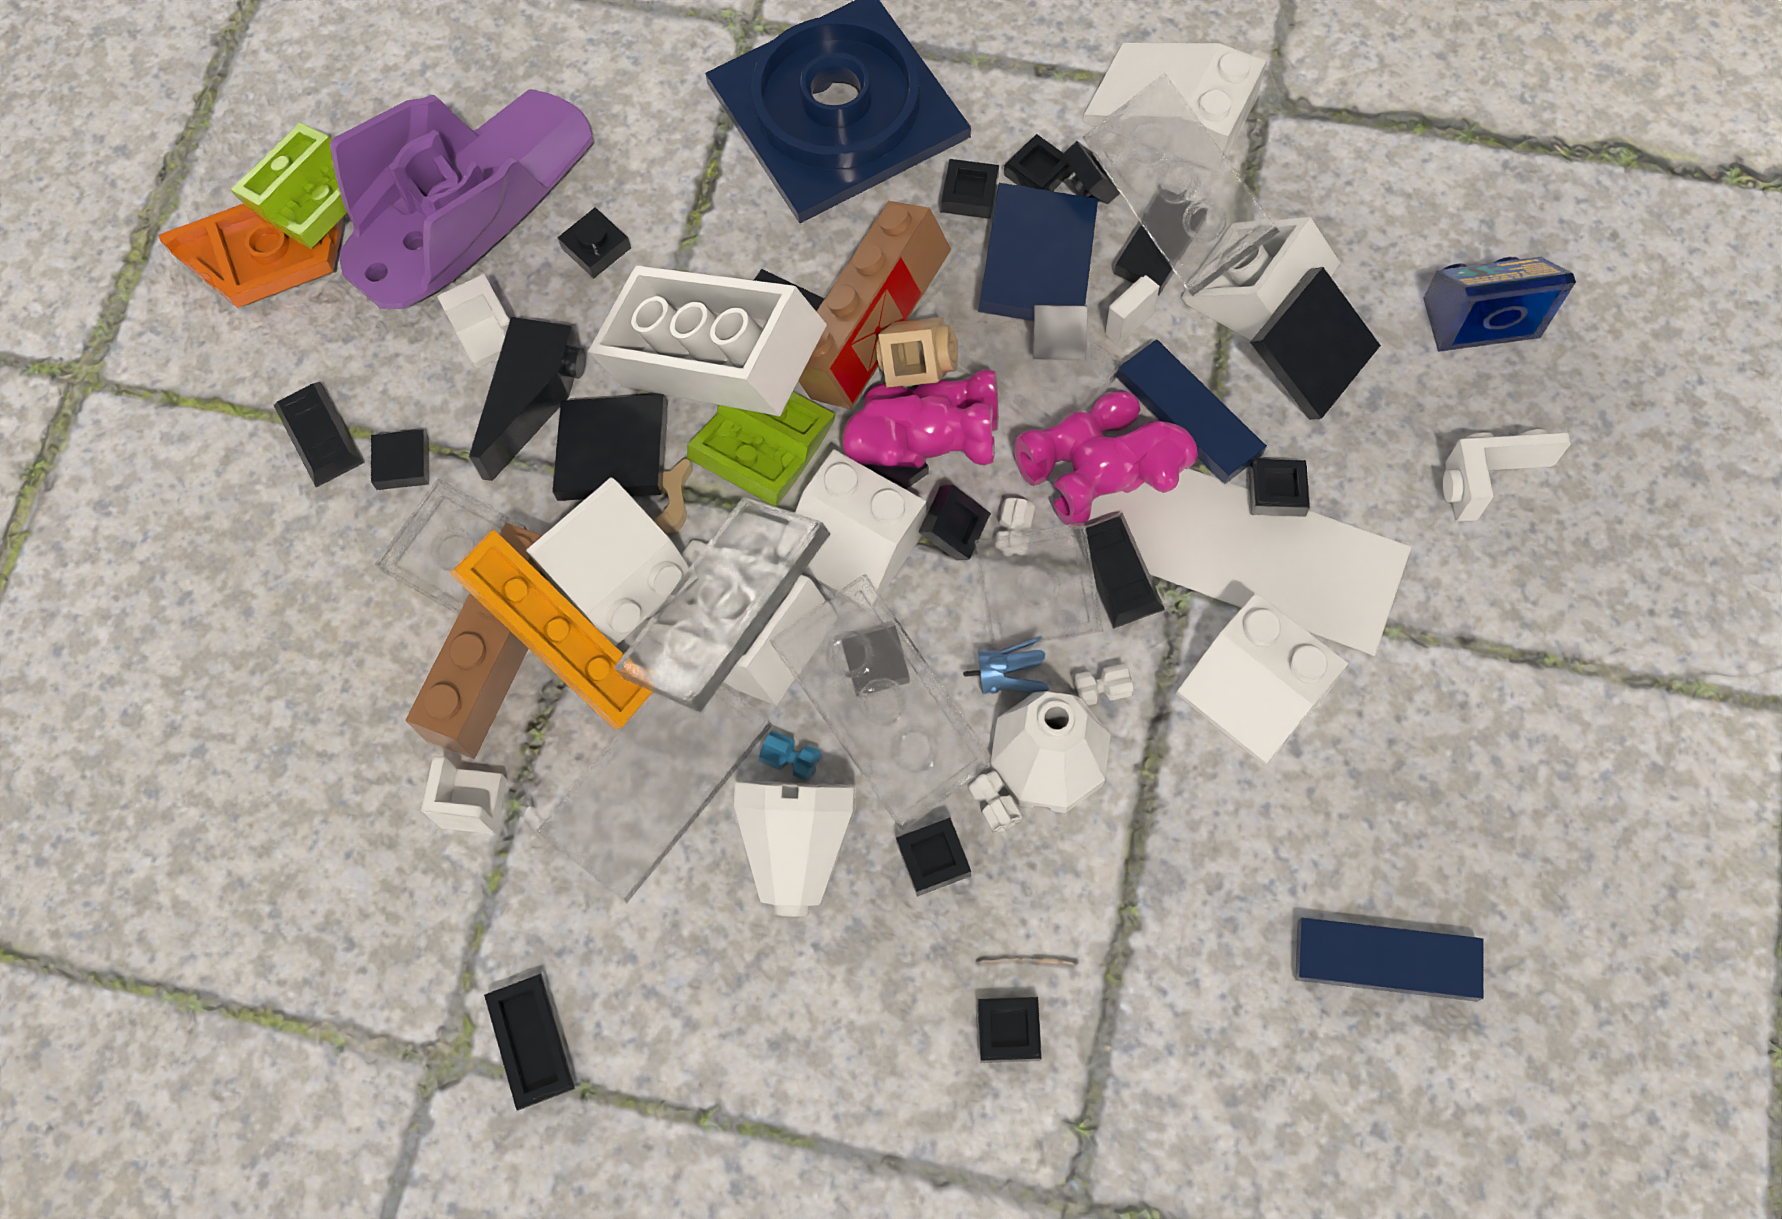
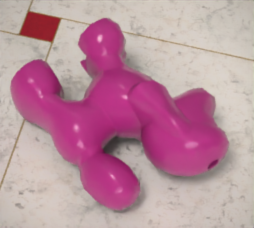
(925, 422)
(1104, 464)

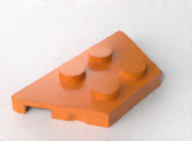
(249, 256)

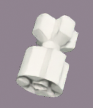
(1016, 516)
(1114, 682)
(1001, 811)

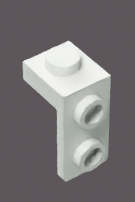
(1467, 474)

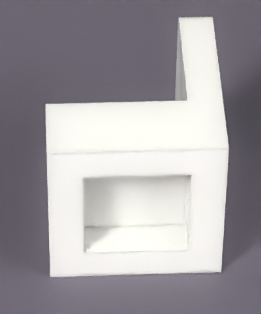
(476, 319)
(463, 797)

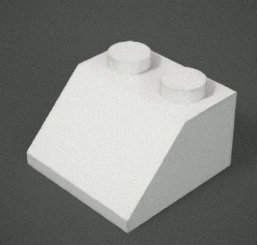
(1263, 280)
(868, 521)
(610, 561)
(1261, 678)

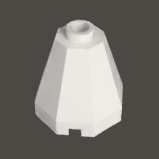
(1050, 751)
(793, 838)

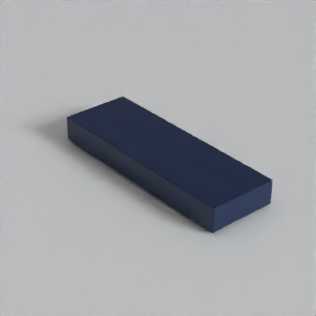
(1182, 399)
(1390, 959)

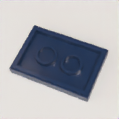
(1037, 251)

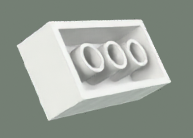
(709, 338)

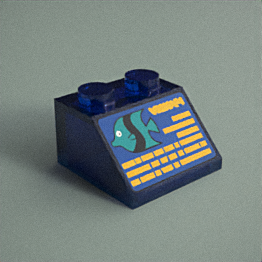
(1495, 301)

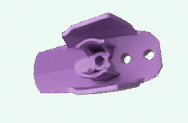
(442, 187)

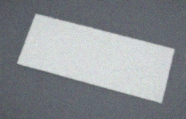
(1309, 567)

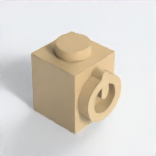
(917, 352)

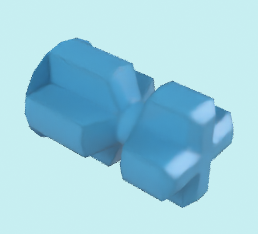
(779, 751)

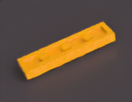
(549, 627)

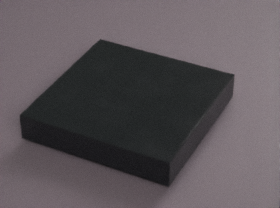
(1315, 343)
(608, 440)

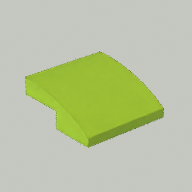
(296, 186)
(762, 449)

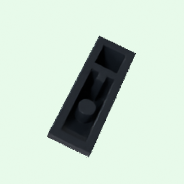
(525, 391)

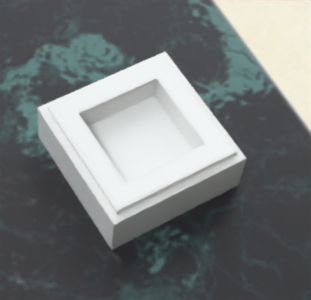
(1131, 309)

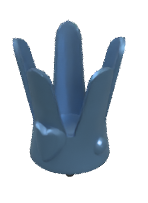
(999, 663)

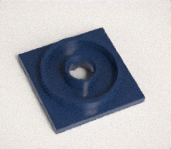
(835, 152)

